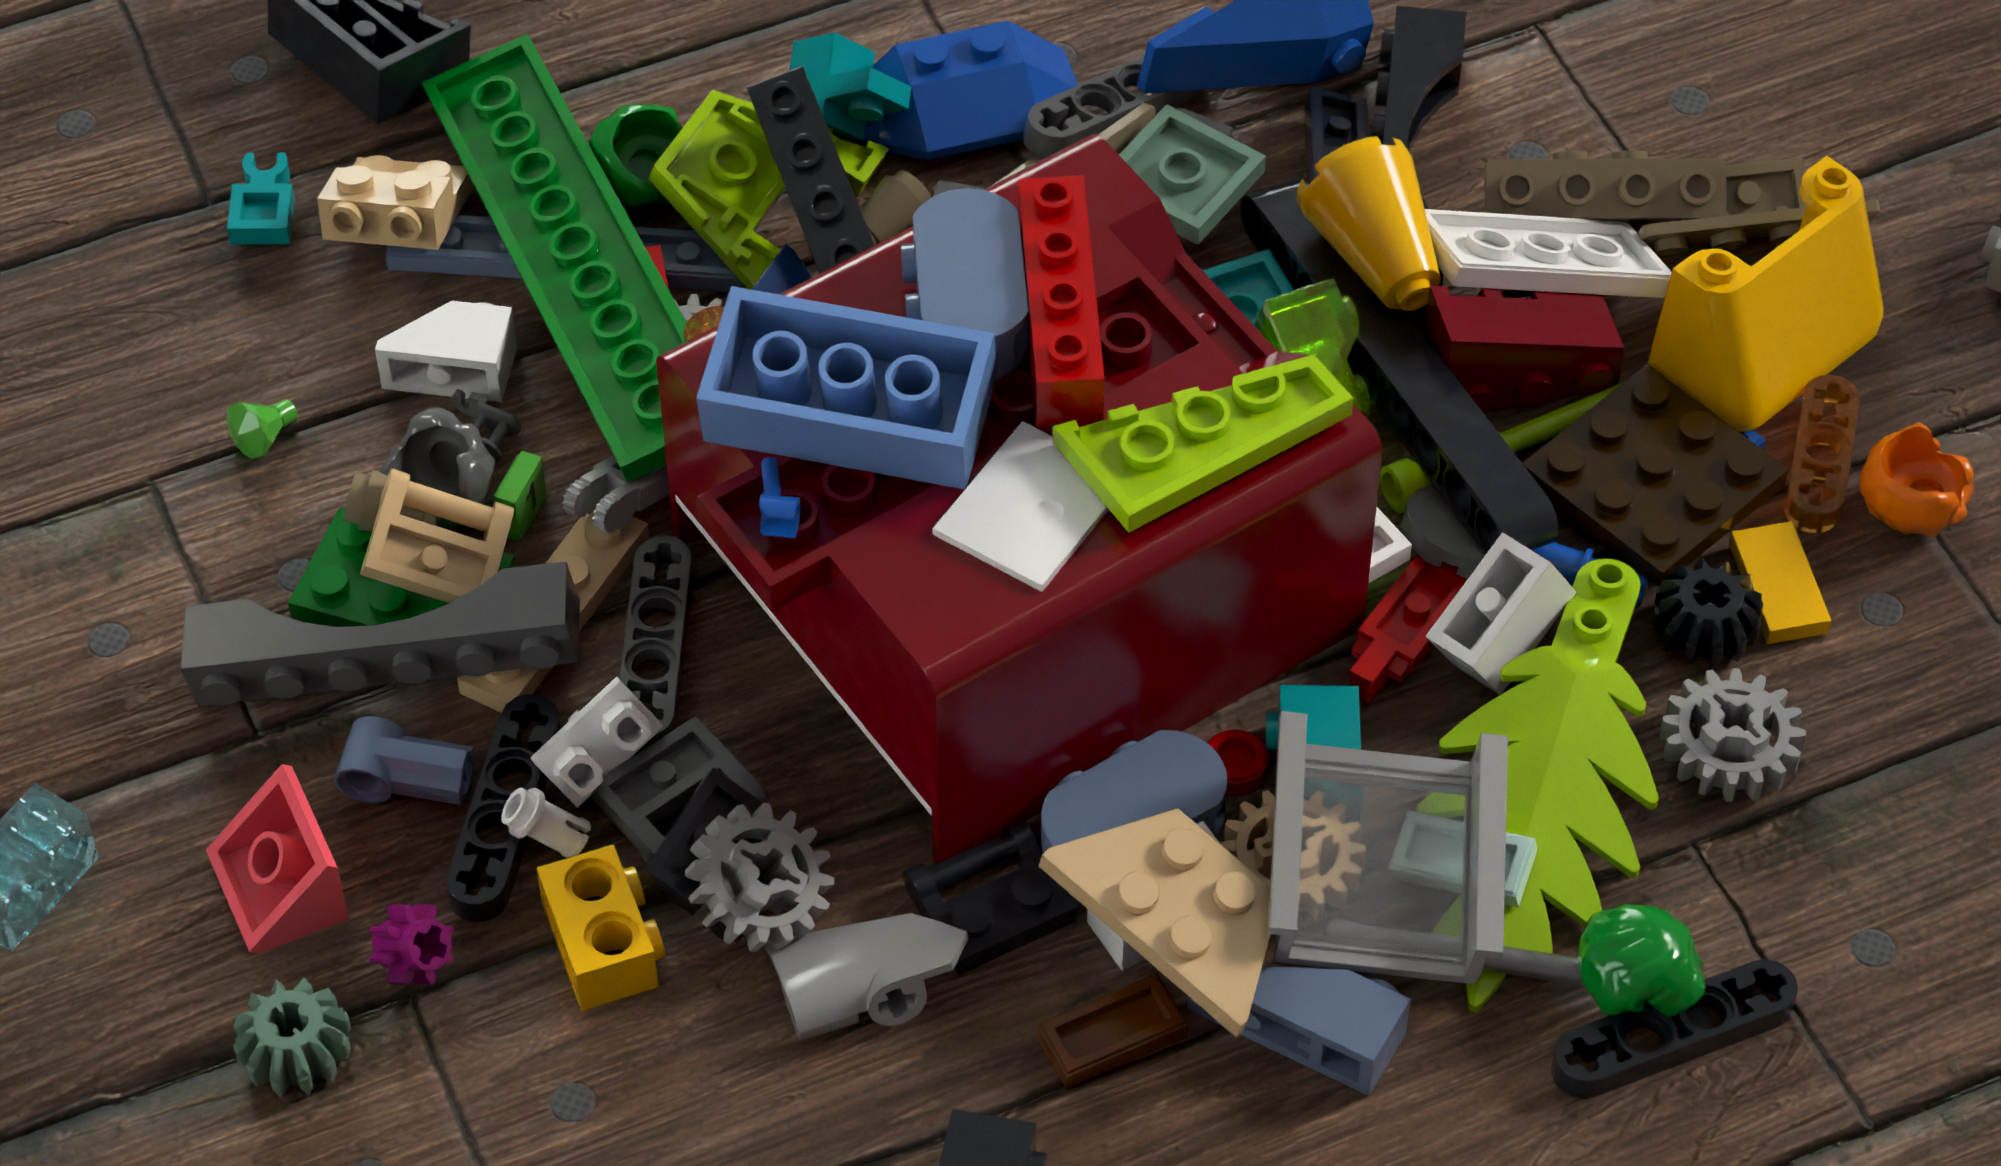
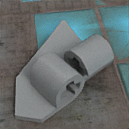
(864, 968)

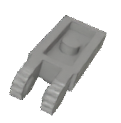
(623, 498)

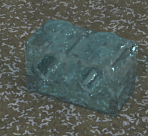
(42, 855)

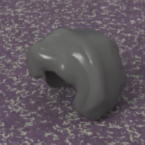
(444, 457)

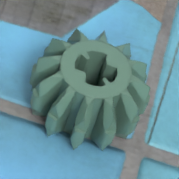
(292, 1037)

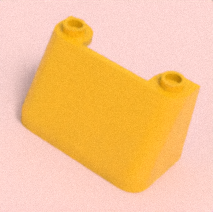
(1761, 332)

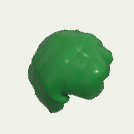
(630, 145)
(1640, 958)

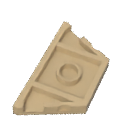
(1177, 904)

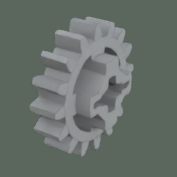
(1732, 735)
(787, 882)

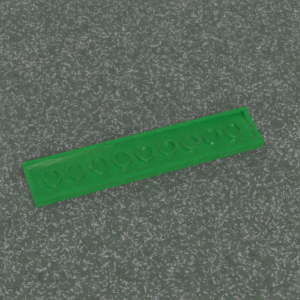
(566, 240)

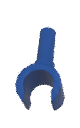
(779, 513)

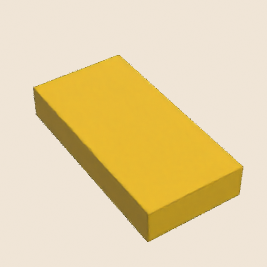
(1784, 578)

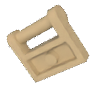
(428, 556)

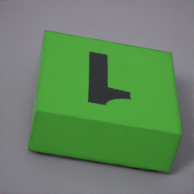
(524, 491)

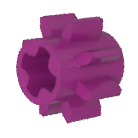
(411, 944)

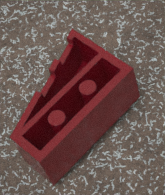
(1524, 347)

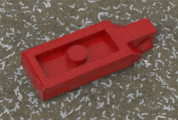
(1395, 632)

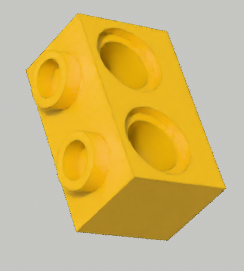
(592, 928)

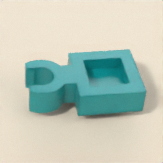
(263, 206)

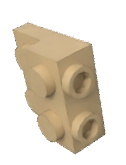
(393, 202)

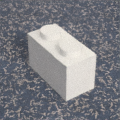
(1500, 611)

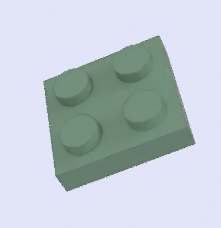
(1192, 170)

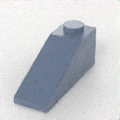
(1327, 1021)

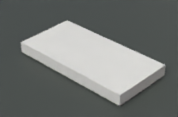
(1545, 254)

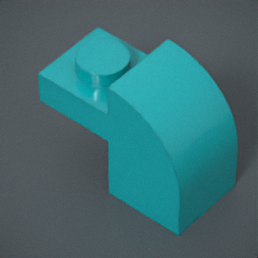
(847, 83)

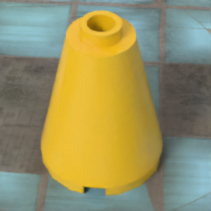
(1375, 219)

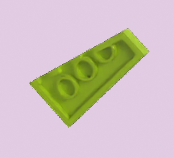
(1180, 449)

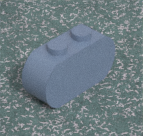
(970, 269)
(1137, 783)

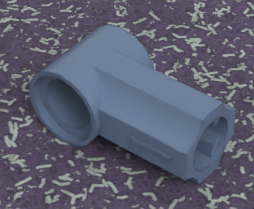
(387, 761)

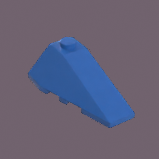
(1258, 45)

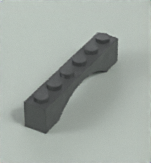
(505, 624)

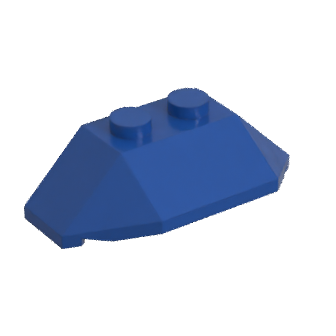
(968, 89)

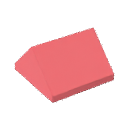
(278, 867)

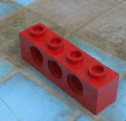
(1061, 302)

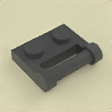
(663, 780)

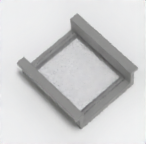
(1388, 858)

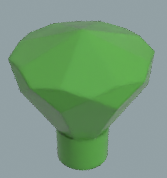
(256, 425)

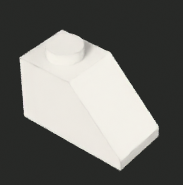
(451, 350)

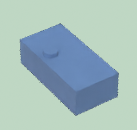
(847, 387)

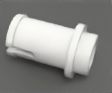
(534, 816)

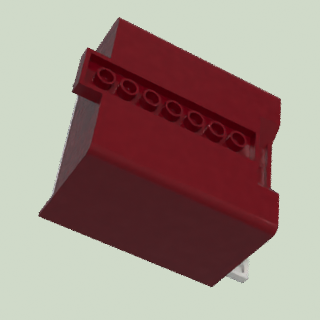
(979, 678)

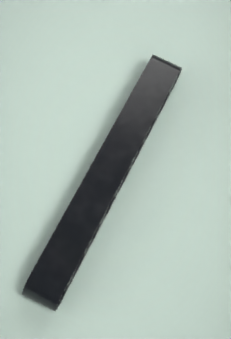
(1411, 386)

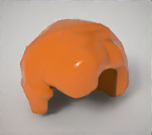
(1915, 484)

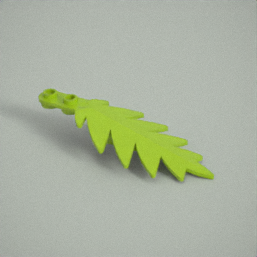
(1559, 738)

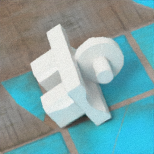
(596, 741)

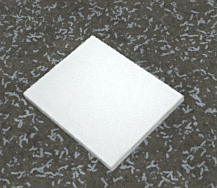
(1024, 510)

